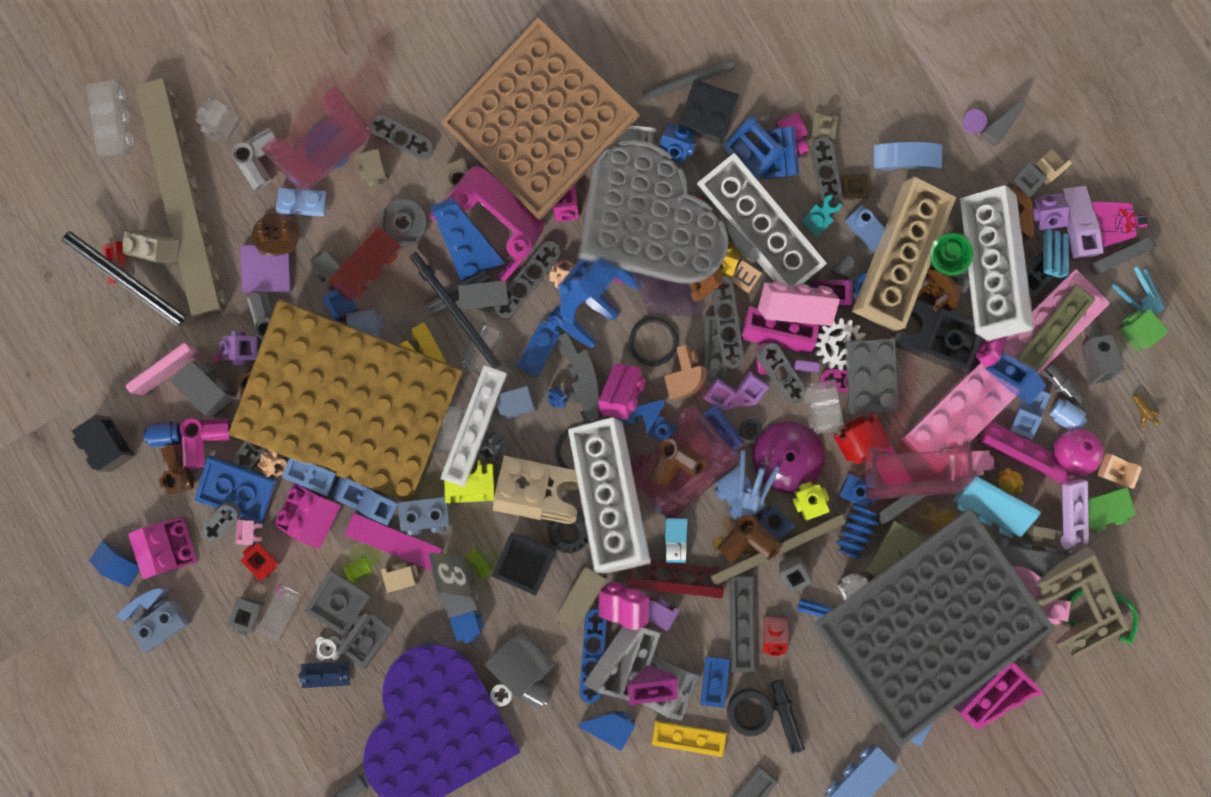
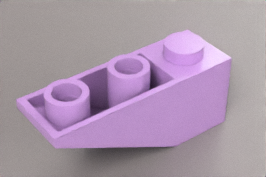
(1082, 224)

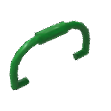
(1119, 598)

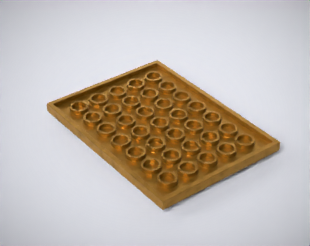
(345, 401)

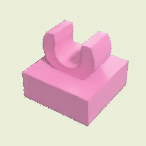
(244, 532)

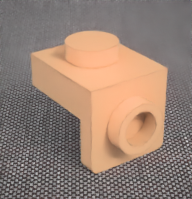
(1119, 471)

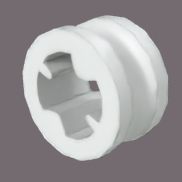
(506, 700)

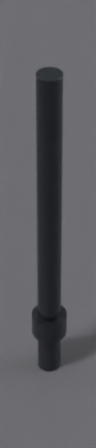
(428, 274)

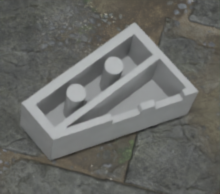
(623, 661)

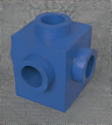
(677, 142)

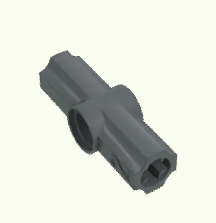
(261, 312)

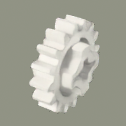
(843, 335)

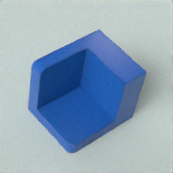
(338, 305)

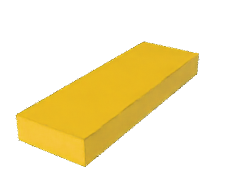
(689, 738)

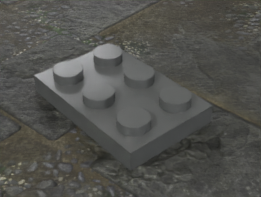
(871, 375)

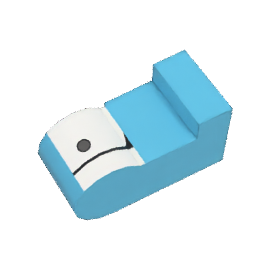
(675, 539)

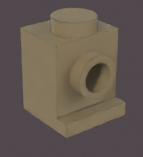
(372, 168)

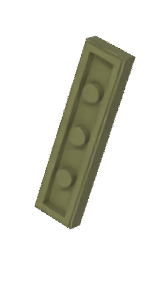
(1056, 328)

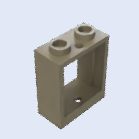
(580, 598)

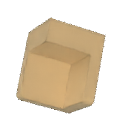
(1051, 166)

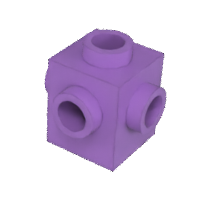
(1050, 211)
(238, 348)

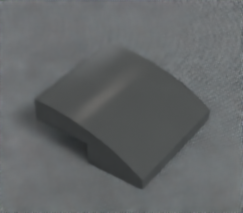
(519, 664)

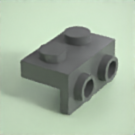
(365, 639)

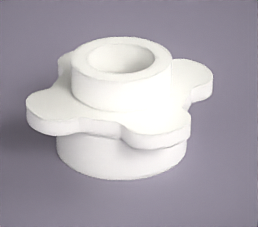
(322, 653)

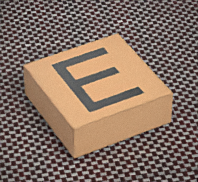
(745, 277)

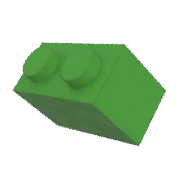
(1142, 329)
(1109, 508)

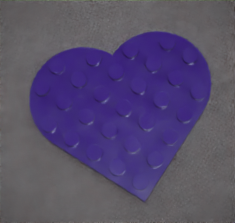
(436, 727)

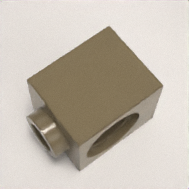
(453, 169)

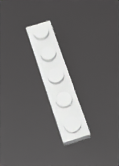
(474, 426)

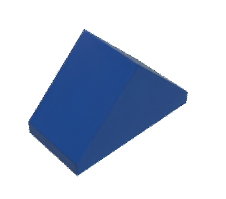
(114, 564)

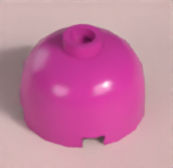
(1078, 452)

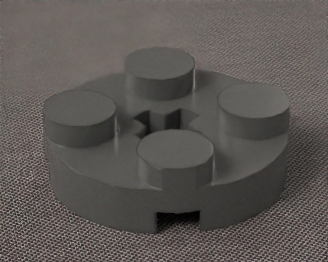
(414, 214)

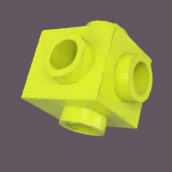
(817, 507)

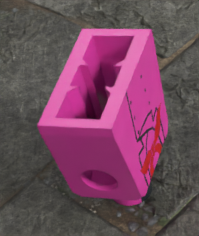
(1117, 221)

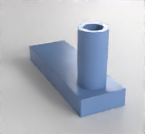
(866, 227)

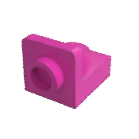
(566, 207)

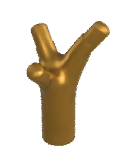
(1145, 411)

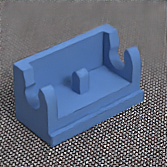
(310, 476)

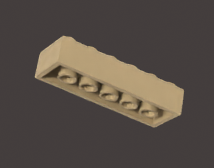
(903, 254)

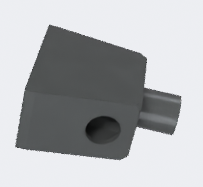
(1101, 356)

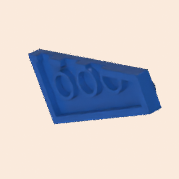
(464, 240)

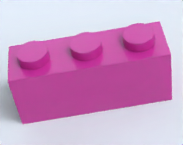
(785, 334)

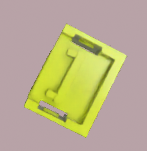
(479, 486)

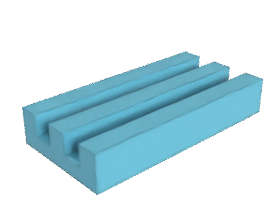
(1059, 255)

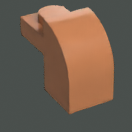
(690, 379)

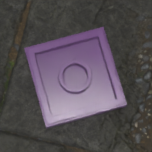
(264, 272)

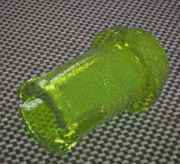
(479, 563)

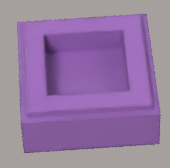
(806, 366)

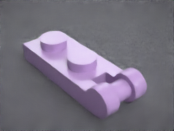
(1075, 514)

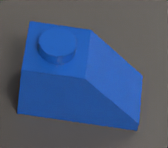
(1017, 378)
(610, 727)

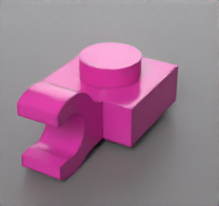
(800, 131)

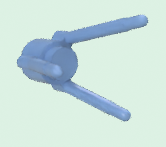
(752, 498)

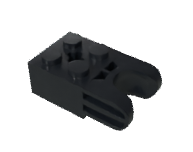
(934, 336)

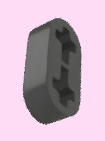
(224, 524)

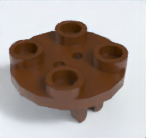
(286, 234)
(940, 290)

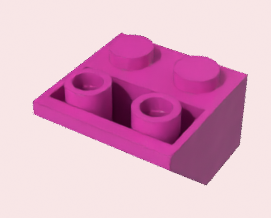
(307, 515)
(162, 547)

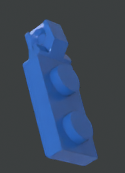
(539, 348)

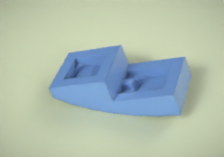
(1029, 415)
(146, 600)

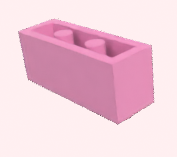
(798, 303)

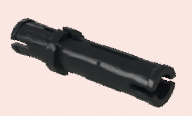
(788, 721)

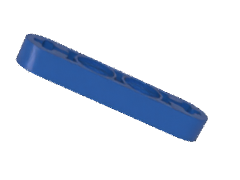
(591, 655)

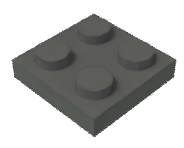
(337, 603)

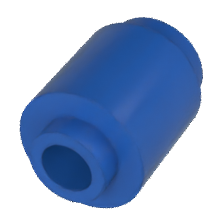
(162, 434)

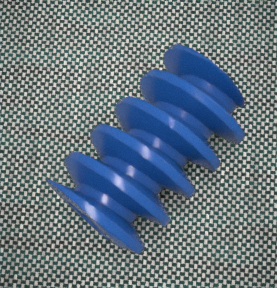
(857, 532)

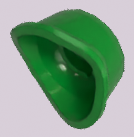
(951, 254)

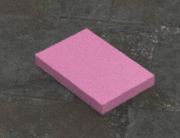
(162, 369)

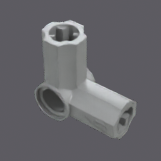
(252, 167)

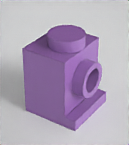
(661, 614)

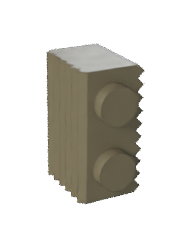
(150, 246)

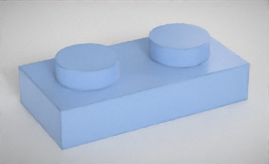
(301, 202)

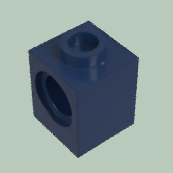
(785, 524)

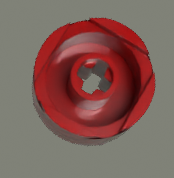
(860, 436)

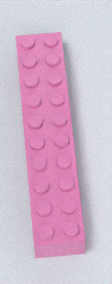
(978, 395)

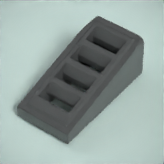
(999, 128)

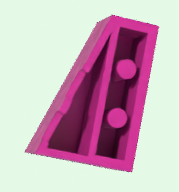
(997, 696)

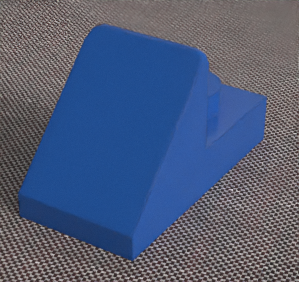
(648, 412)

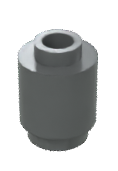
(537, 695)

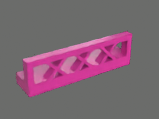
(1022, 452)

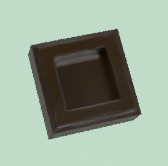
(855, 187)

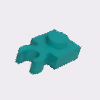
(820, 217)

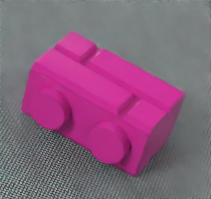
(621, 391)

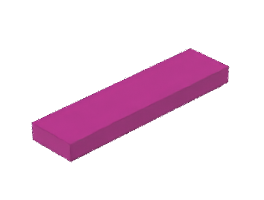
(391, 540)

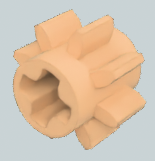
(560, 272)
(273, 463)

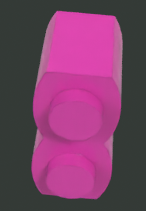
(624, 605)

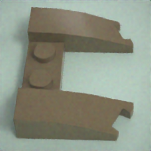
(1084, 572)

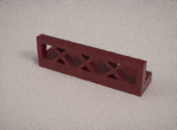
(676, 587)

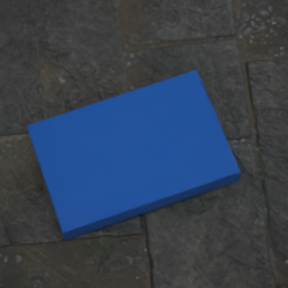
(227, 482)

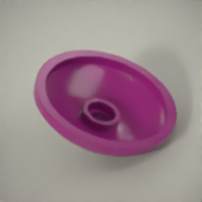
(771, 451)

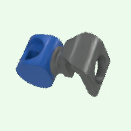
(847, 267)

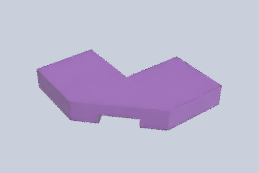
(747, 393)

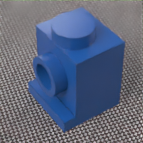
(849, 488)

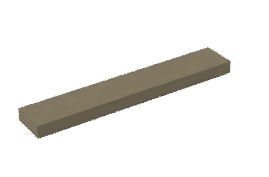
(788, 543)

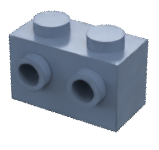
(423, 515)
(158, 626)

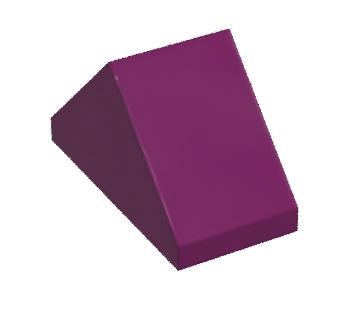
(841, 288)
(652, 686)

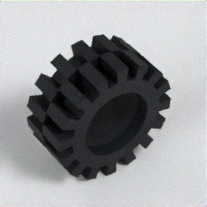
(568, 546)

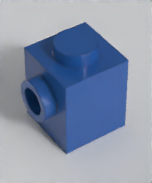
(467, 626)

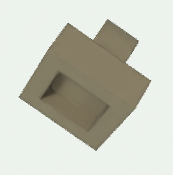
(824, 126)

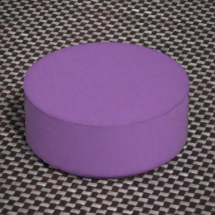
(974, 121)

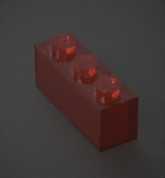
(364, 265)

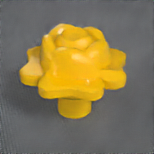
(1010, 481)

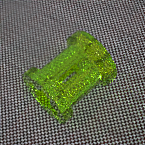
(358, 568)

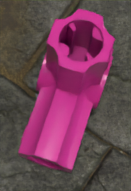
(193, 446)

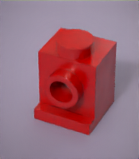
(260, 571)

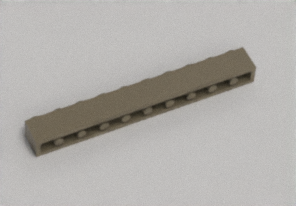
(180, 198)

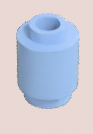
(1068, 415)

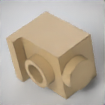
(400, 576)

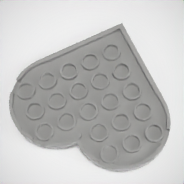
(647, 220)

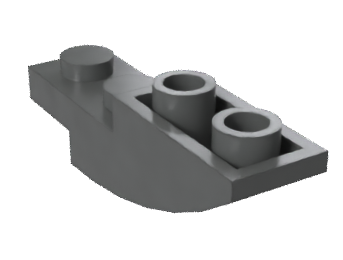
(586, 388)

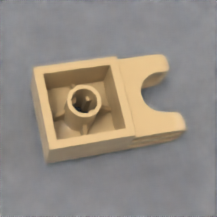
(541, 487)

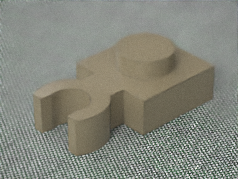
(1039, 534)

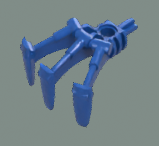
(587, 287)

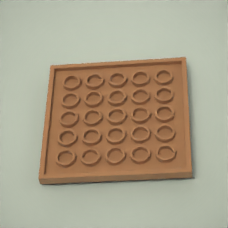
(539, 118)

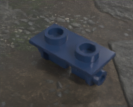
(324, 674)

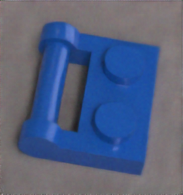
(749, 153)

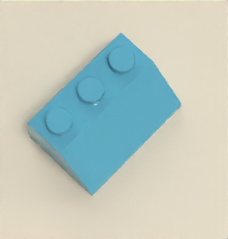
(996, 508)

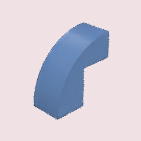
(909, 155)
(364, 500)

